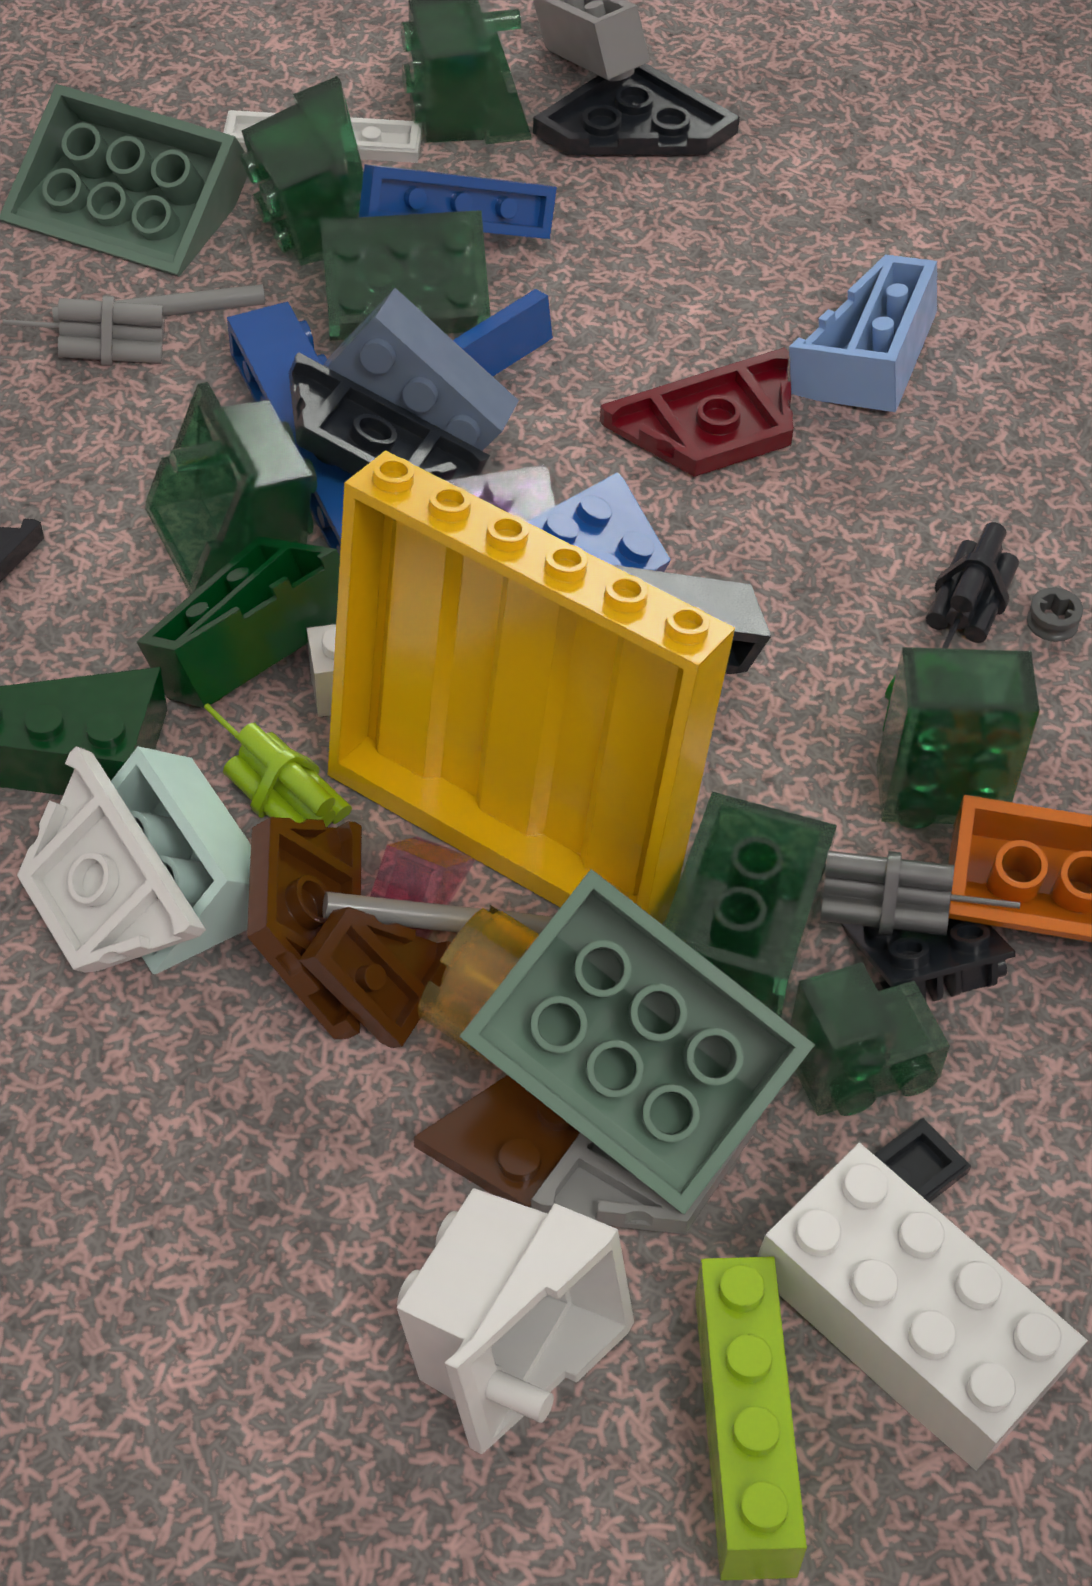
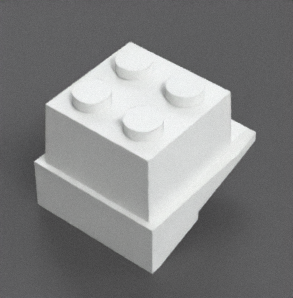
(513, 1309)

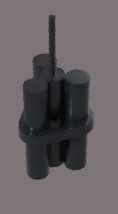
(974, 586)

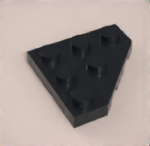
(635, 117)

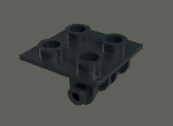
(964, 959)

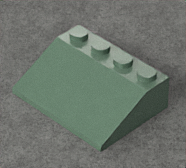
(125, 181)
(637, 1041)

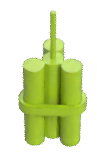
(280, 778)

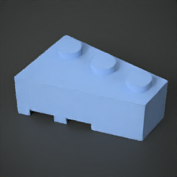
(872, 340)

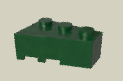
(244, 619)
(94, 712)

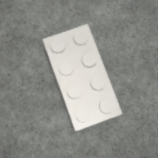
(918, 1305)

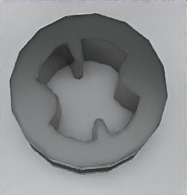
(1060, 603)

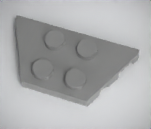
(607, 1192)

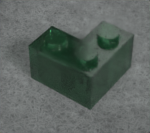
(864, 1040)

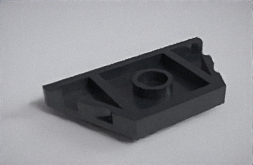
(354, 426)

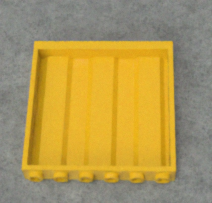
(517, 690)

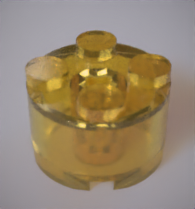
(475, 968)

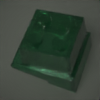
(460, 72)
(305, 168)
(227, 485)

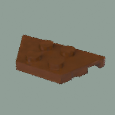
(287, 885)

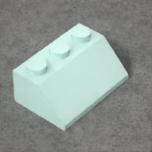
(194, 841)

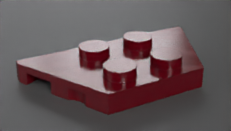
(711, 415)

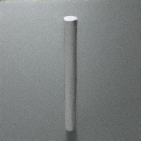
(200, 300)
(418, 914)

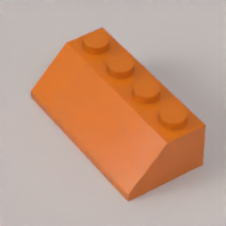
(1025, 858)

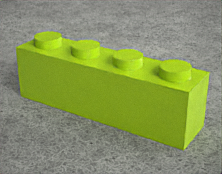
(749, 1420)

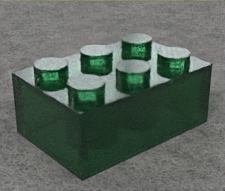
(426, 257)
(953, 731)
(752, 893)

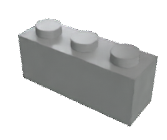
(595, 34)

